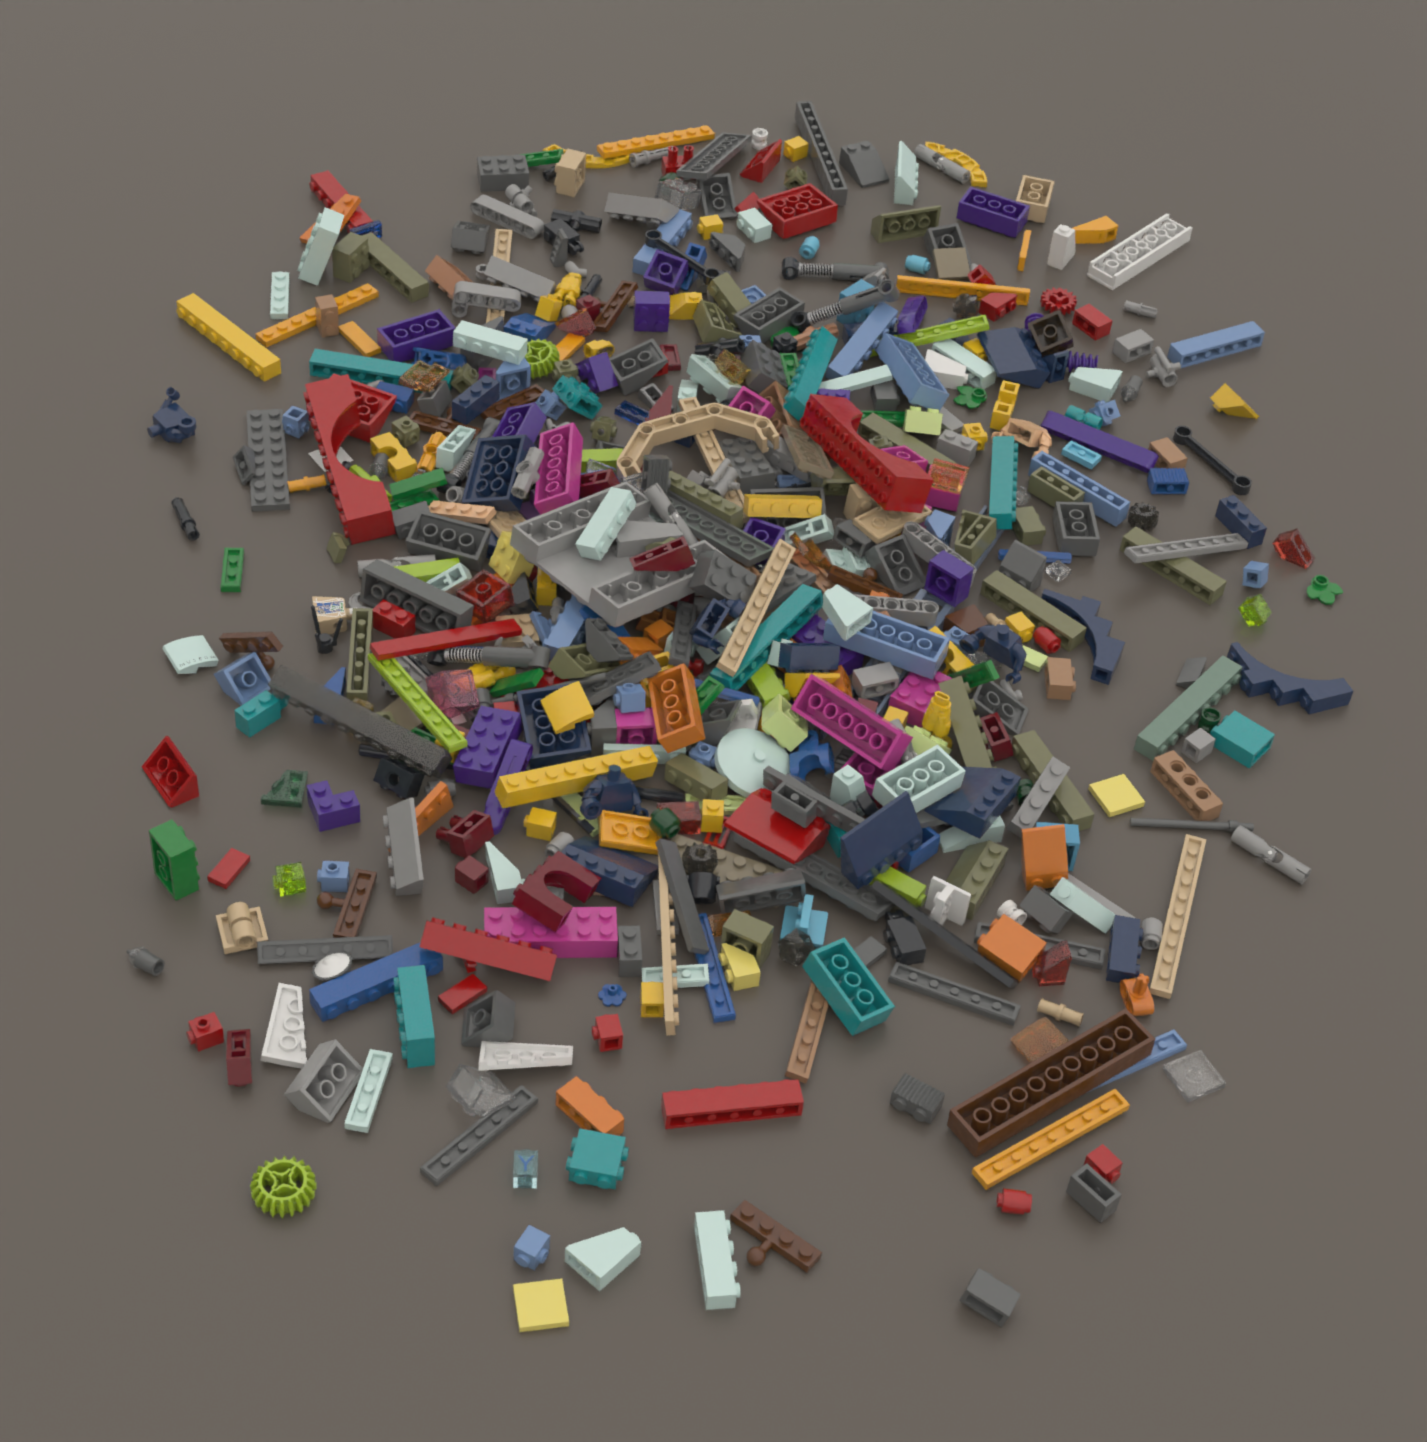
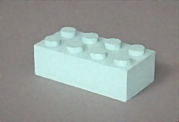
(320, 246)
(923, 777)

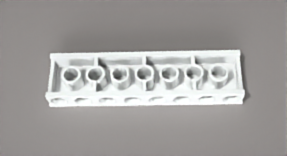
(1138, 253)

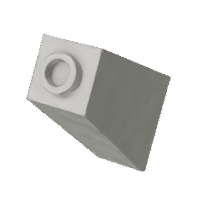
(638, 534)

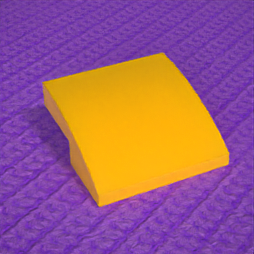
(567, 707)

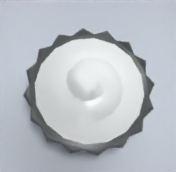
(332, 966)

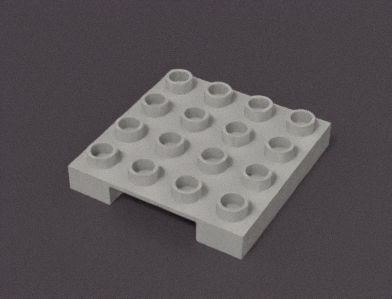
(605, 585)

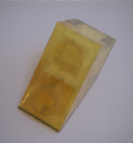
(731, 367)

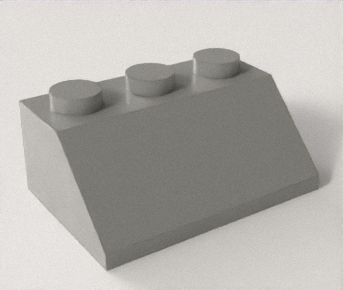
(324, 1081)

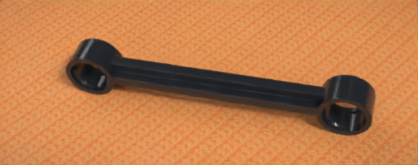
(654, 239)
(1183, 436)

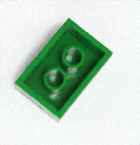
(174, 859)

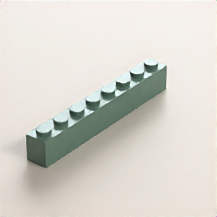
(1188, 708)

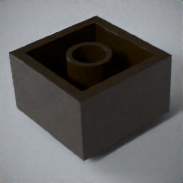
(1051, 334)

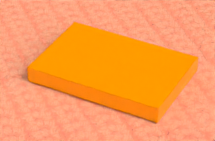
(627, 832)

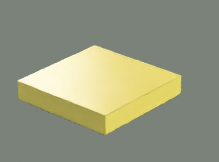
(1116, 795)
(540, 1305)

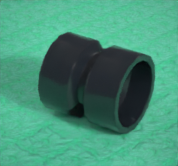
(863, 801)

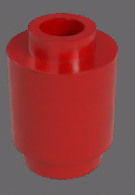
(1046, 640)
(1014, 1201)

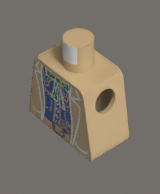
(329, 612)

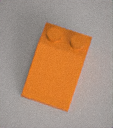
(1044, 856)

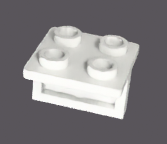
(747, 716)
(947, 902)

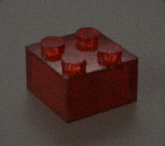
(487, 594)

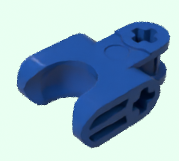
(445, 359)
(812, 756)

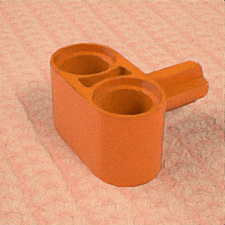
(1137, 995)

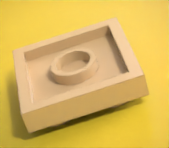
(527, 628)

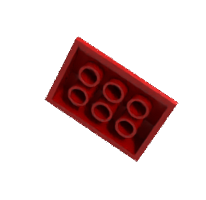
(798, 210)
(373, 409)
(774, 831)

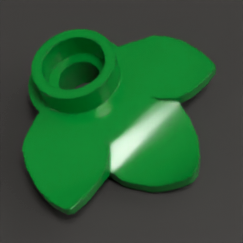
(970, 396)
(1323, 590)

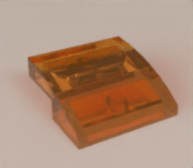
(423, 376)
(948, 475)
(811, 552)
(1038, 1039)

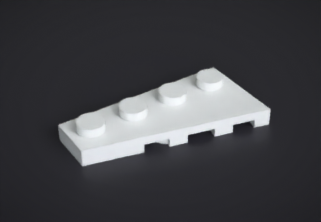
(285, 1032)
(522, 1055)

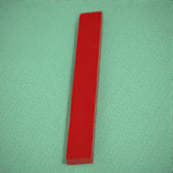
(445, 639)

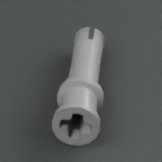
(646, 157)

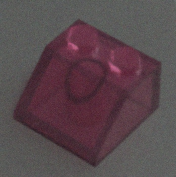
(453, 691)

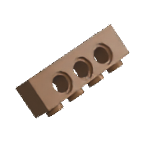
(1186, 787)

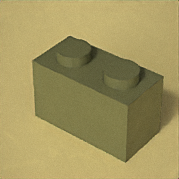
(1028, 526)

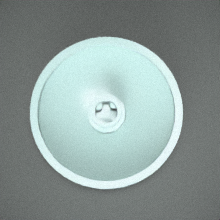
(745, 755)

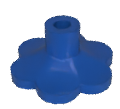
(612, 995)

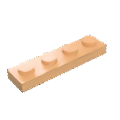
(463, 512)

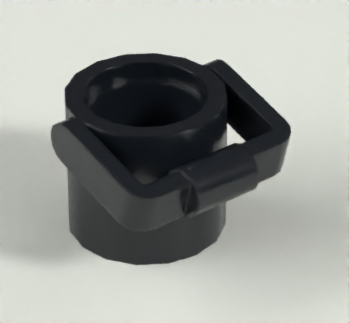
(703, 887)

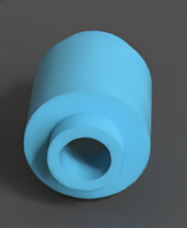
(809, 247)
(917, 264)

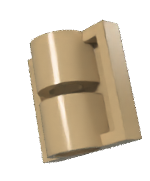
(241, 928)

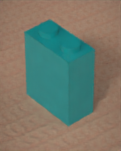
(1242, 739)

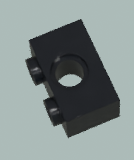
(409, 779)

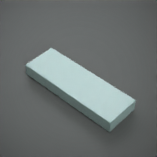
(687, 975)

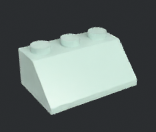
(708, 375)

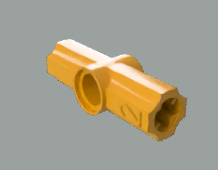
(428, 459)

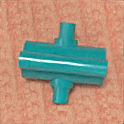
(1086, 418)

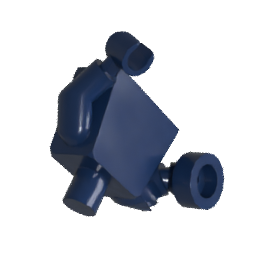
(172, 421)
(711, 619)
(999, 644)
(610, 793)

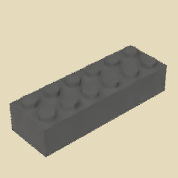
(432, 607)

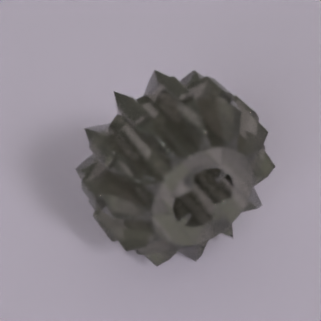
(1143, 516)
(699, 858)

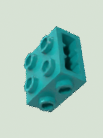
(577, 396)
(597, 1159)

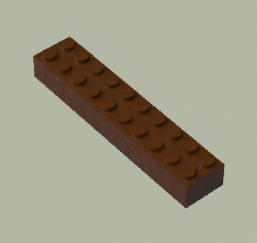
(1050, 1082)

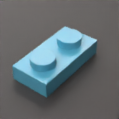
(1081, 455)

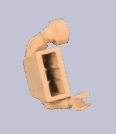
(1027, 434)

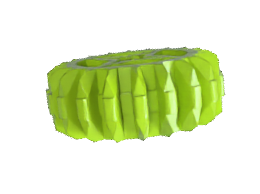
(541, 357)
(284, 1194)

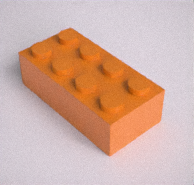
(676, 708)

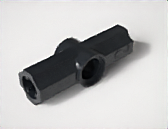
(578, 220)
(734, 346)

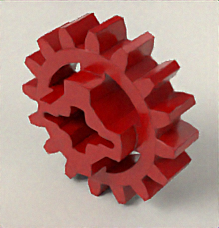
(1058, 300)

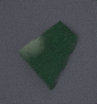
(288, 790)

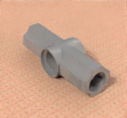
(527, 472)

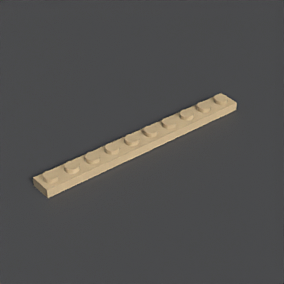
(502, 250)
(712, 454)
(755, 608)
(1177, 917)
(668, 950)

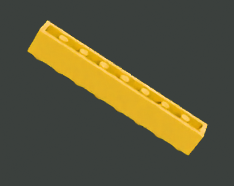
(229, 337)
(571, 776)

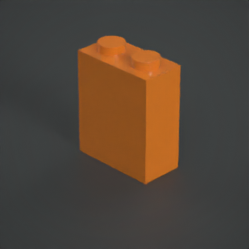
(1011, 946)

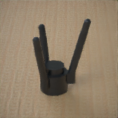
(325, 641)

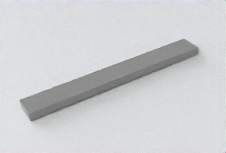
(1185, 548)

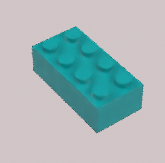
(848, 986)
(414, 1016)

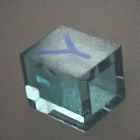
(525, 1169)

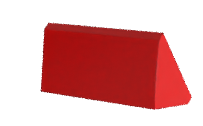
(763, 162)
(171, 774)

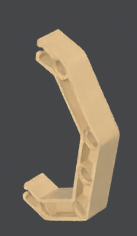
(690, 423)

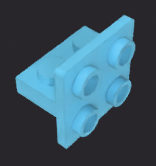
(805, 919)

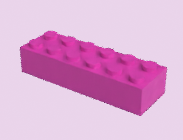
(559, 468)
(851, 723)
(586, 934)

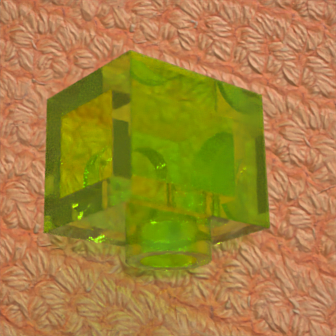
(1255, 610)
(289, 879)

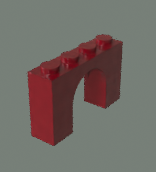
(557, 872)

